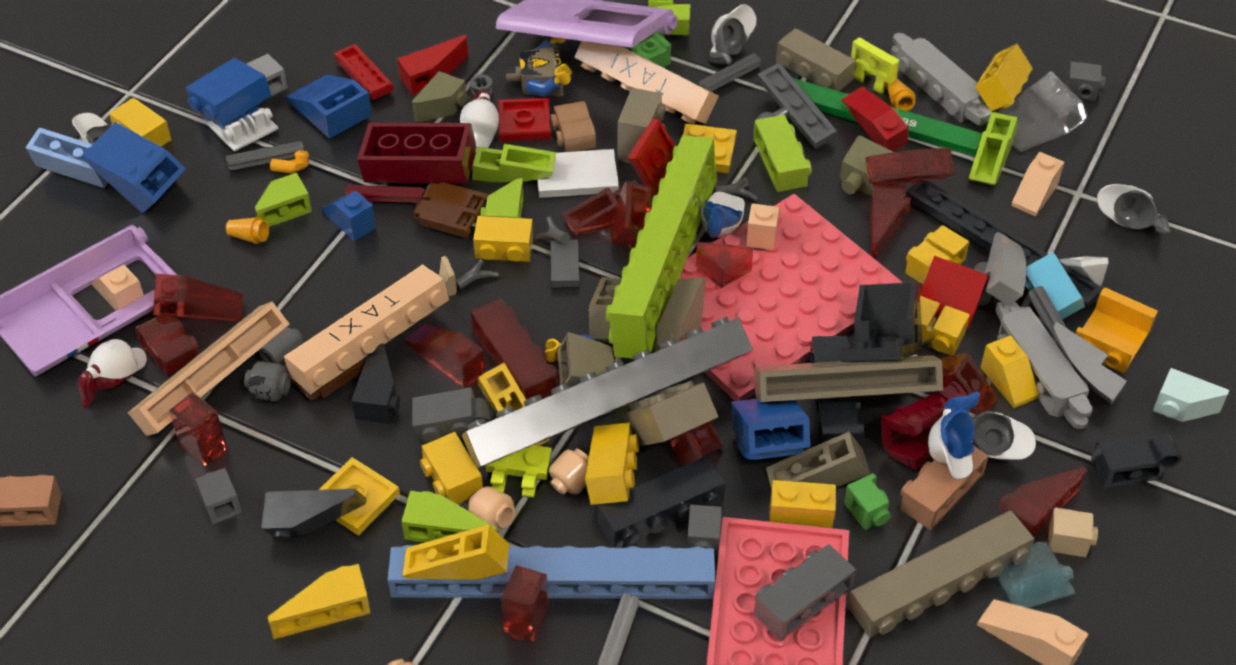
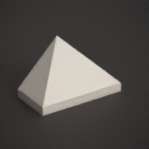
(1088, 266)

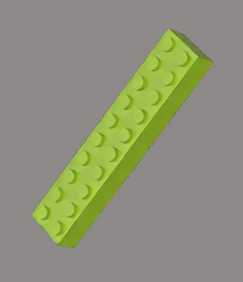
(662, 247)

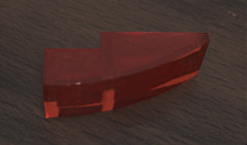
(910, 166)
(594, 213)

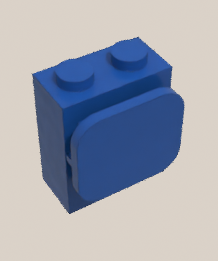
(228, 93)
(770, 428)

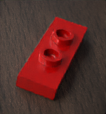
(364, 71)

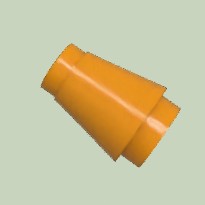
(901, 96)
(248, 229)

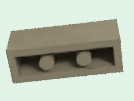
(815, 60)

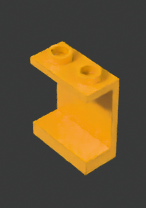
(1118, 328)

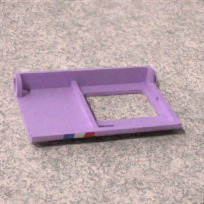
(45, 320)

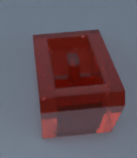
(724, 262)
(696, 443)

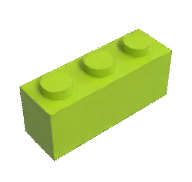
(781, 153)

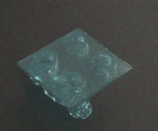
(1037, 578)

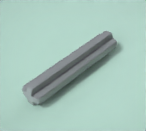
(619, 630)

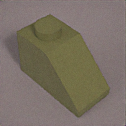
(439, 98)

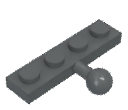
(796, 106)

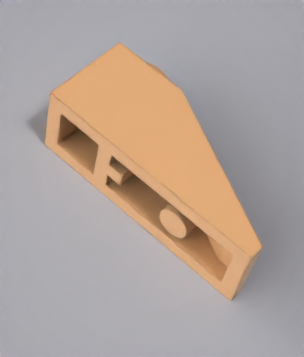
(1034, 633)

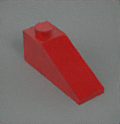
(877, 119)

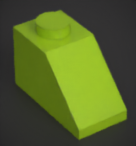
(283, 200)
(506, 201)

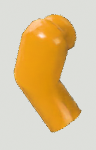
(290, 167)

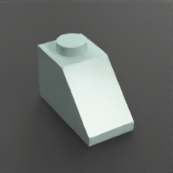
(1189, 397)

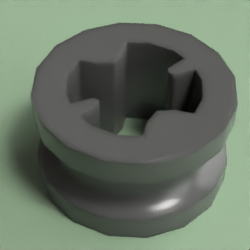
(479, 83)

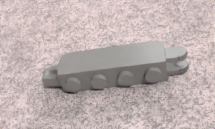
(940, 78)
(1057, 381)

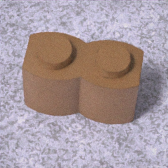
(573, 127)

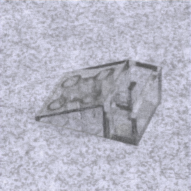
(1045, 112)

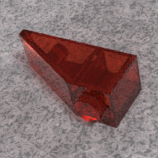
(887, 211)
(195, 299)
(449, 352)
(1036, 500)

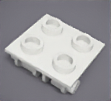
(245, 132)

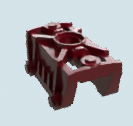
(915, 426)

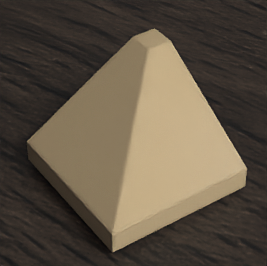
(449, 277)

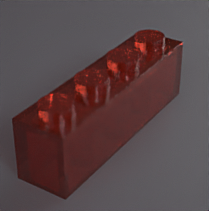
(512, 344)

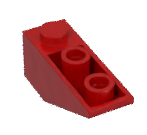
(420, 67)

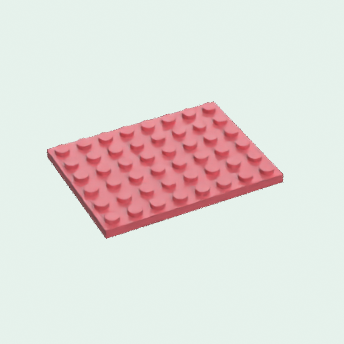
(790, 294)

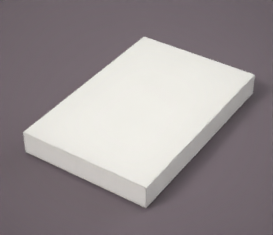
(580, 174)

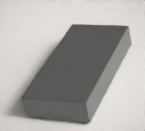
(564, 264)

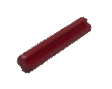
(388, 193)

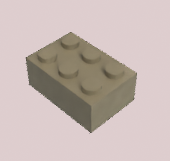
(670, 412)

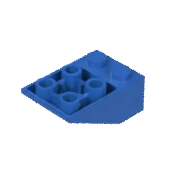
(332, 103)
(133, 165)

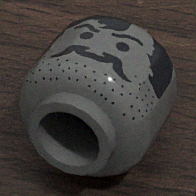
(267, 381)

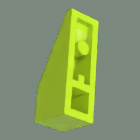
(434, 517)

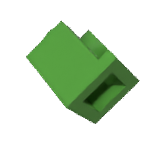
(655, 49)
(867, 502)

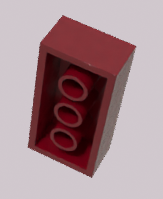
(417, 153)

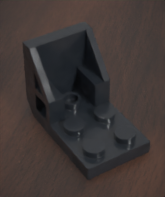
(886, 323)

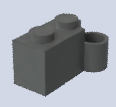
(447, 413)

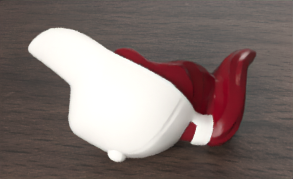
(483, 118)
(108, 367)

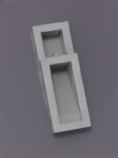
(1006, 269)
(1088, 363)

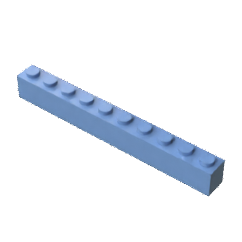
(579, 574)

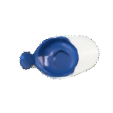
(722, 214)
(953, 436)

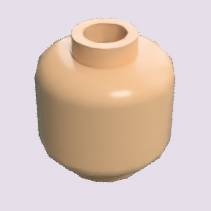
(569, 472)
(493, 507)

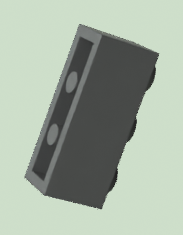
(804, 591)

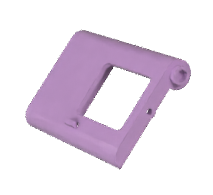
(588, 20)

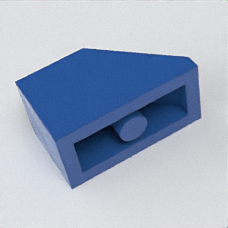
(352, 215)

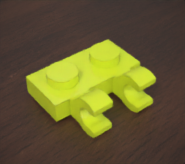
(874, 61)
(528, 463)

